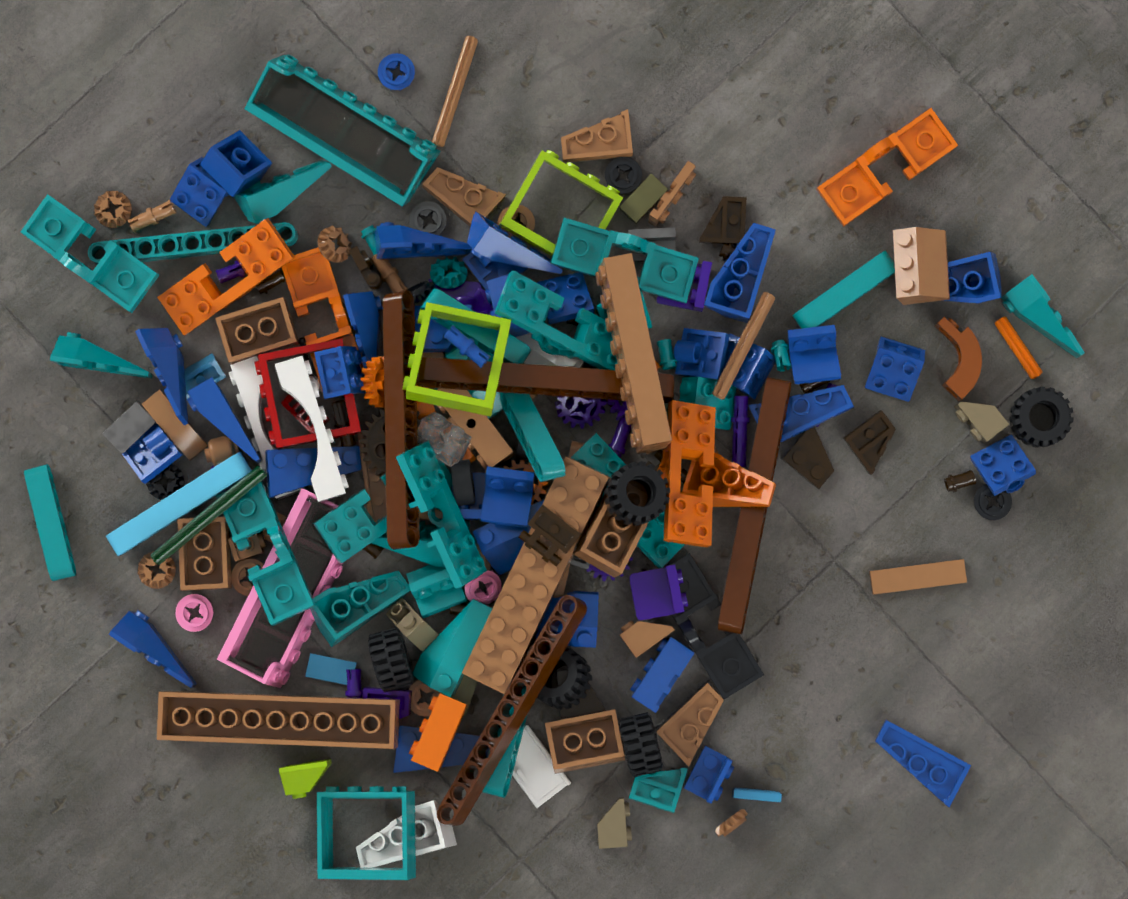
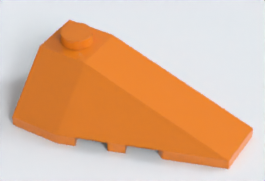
(731, 484)

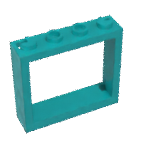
(325, 834)

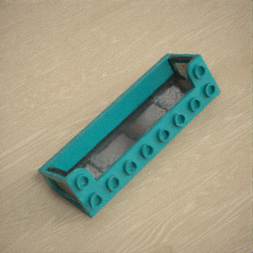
(342, 129)

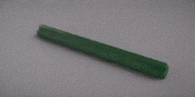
(208, 515)

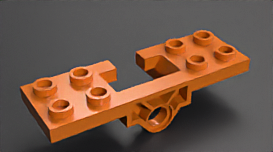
(856, 187)
(310, 281)
(197, 296)
(693, 438)

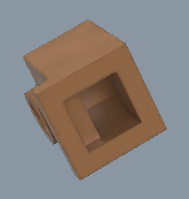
(258, 543)

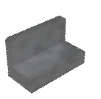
(661, 236)
(129, 427)

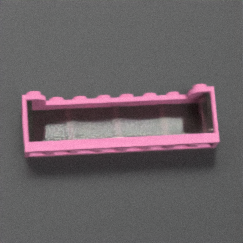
(269, 650)

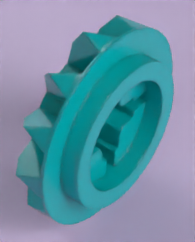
(454, 278)

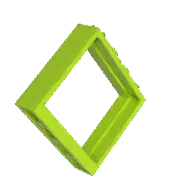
(571, 170)
(447, 399)

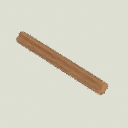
(454, 91)
(743, 345)

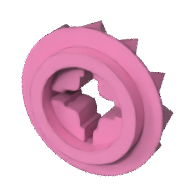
(493, 588)
(183, 614)

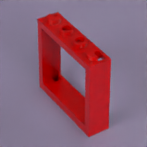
(270, 411)

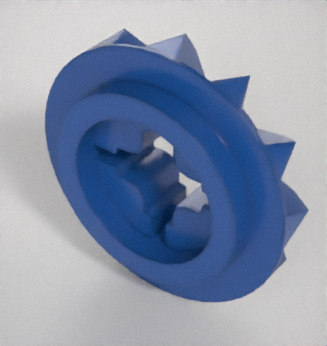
(391, 62)

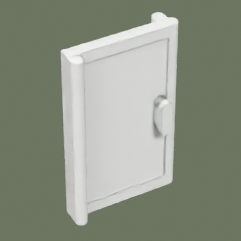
(536, 770)

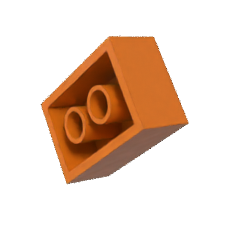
(438, 732)

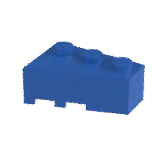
(661, 673)

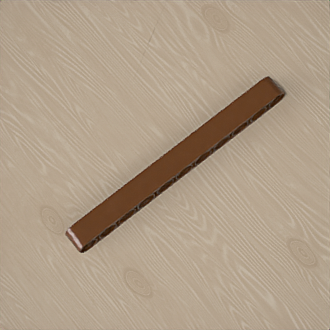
(529, 379)
(399, 417)
(752, 519)
(501, 716)

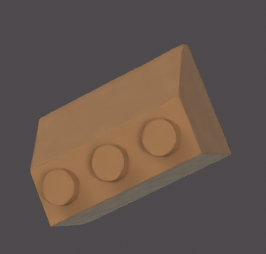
(921, 265)

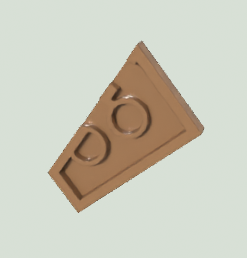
(601, 141)
(686, 177)
(462, 195)
(691, 722)

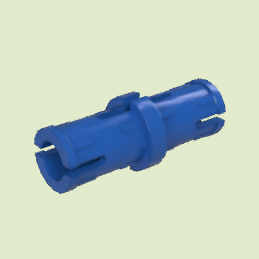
(467, 346)

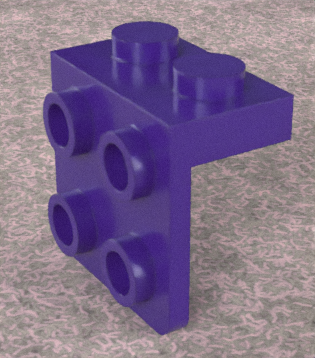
(658, 592)

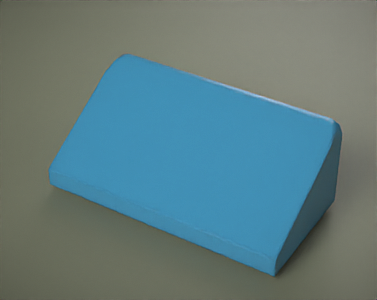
(202, 371)

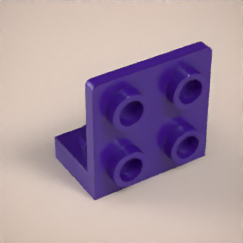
(697, 292)

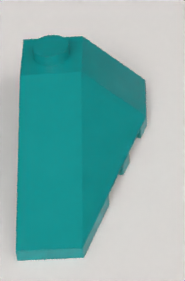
(1030, 304)
(421, 551)
(447, 655)

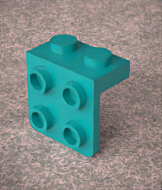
(699, 391)

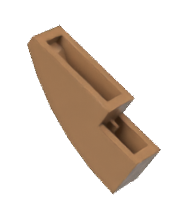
(183, 436)

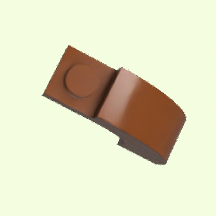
(969, 358)

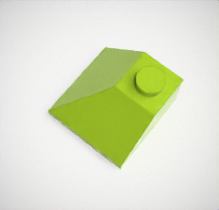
(302, 777)

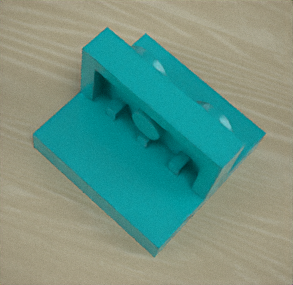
(434, 590)

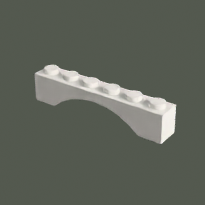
(295, 380)
(249, 396)

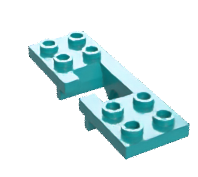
(663, 272)
(117, 273)
(528, 306)
(602, 458)
(431, 492)
(350, 525)
(280, 585)

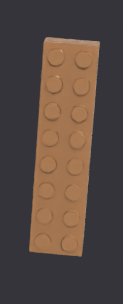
(633, 353)

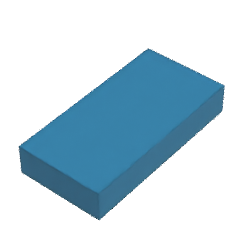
(329, 668)
(756, 794)

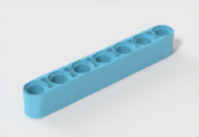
(178, 504)

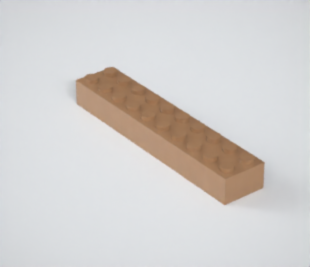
(533, 582)
(278, 719)

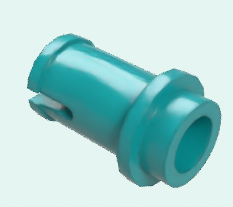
(369, 235)
(779, 349)
(666, 354)

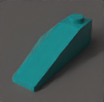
(269, 199)
(82, 354)
(351, 606)

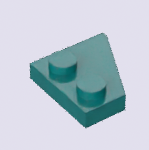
(659, 789)

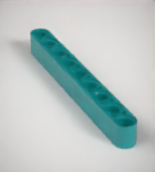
(182, 239)

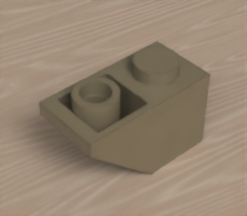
(983, 420)
(412, 624)
(612, 826)

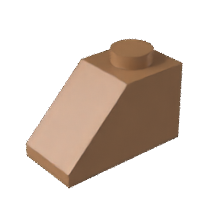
(643, 635)

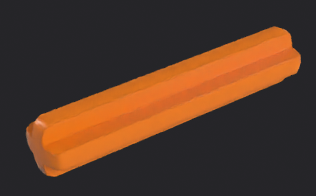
(1018, 347)

